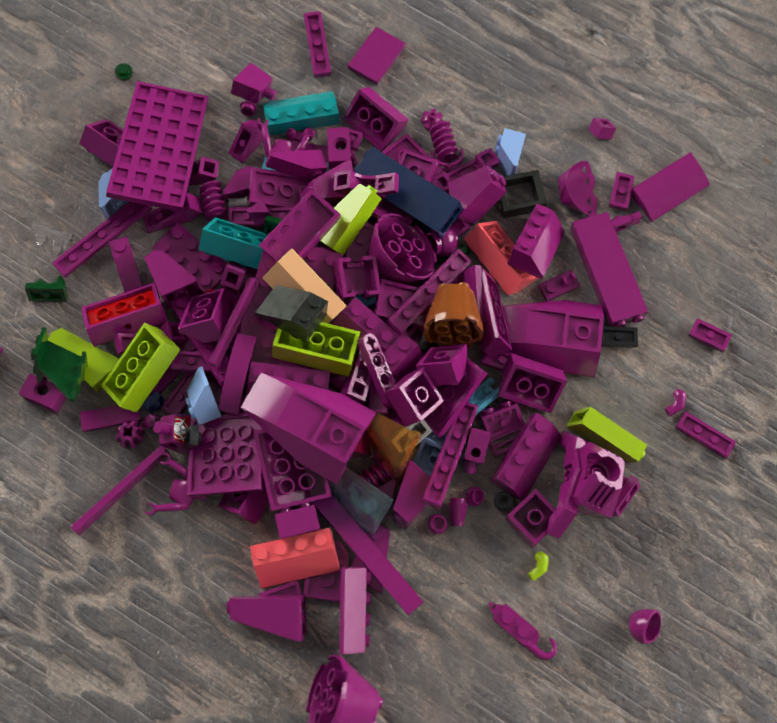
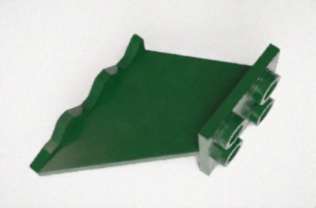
(59, 366)

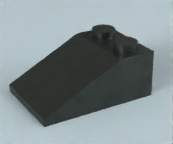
(293, 311)

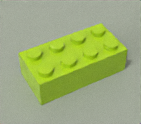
(328, 348)
(140, 367)

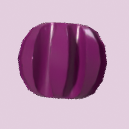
(127, 427)

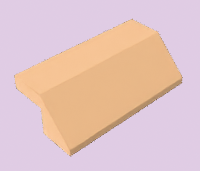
(295, 273)

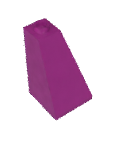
(272, 613)

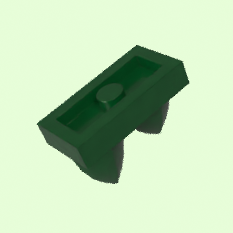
(47, 292)

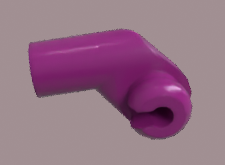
(297, 136)
(679, 402)

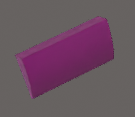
(670, 187)
(301, 227)

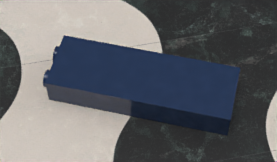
(415, 195)

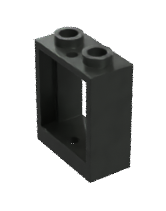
(523, 208)

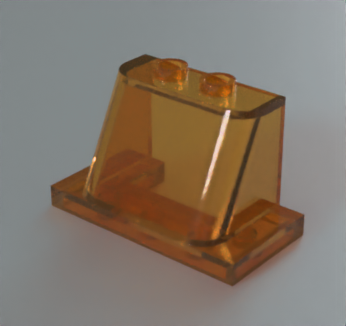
(393, 445)

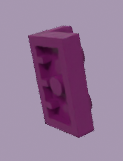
(501, 418)

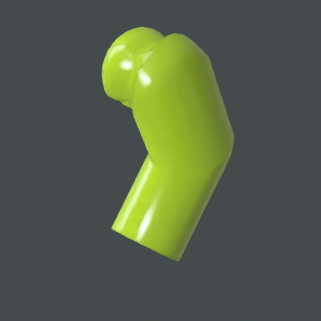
(541, 566)

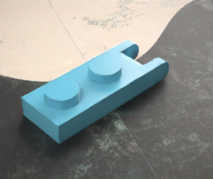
(484, 395)

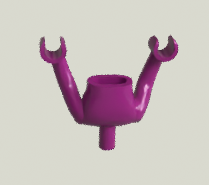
(278, 144)
(178, 491)

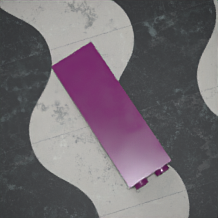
(608, 270)

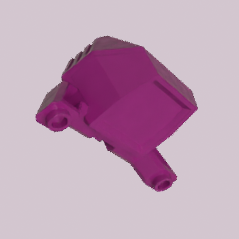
(590, 483)

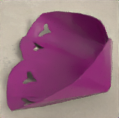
(575, 191)

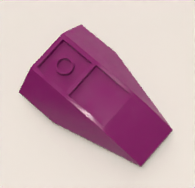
(557, 334)
(309, 422)

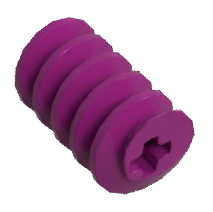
(443, 141)
(212, 201)
(376, 474)

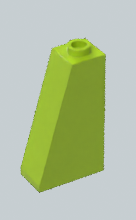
(354, 212)
(99, 361)
(606, 434)

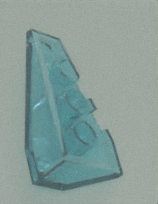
(361, 500)

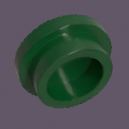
(123, 71)

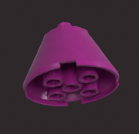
(401, 250)
(341, 695)

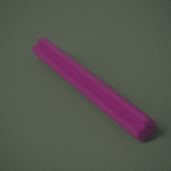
(234, 322)

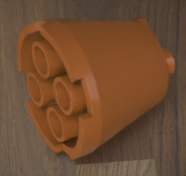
(453, 316)

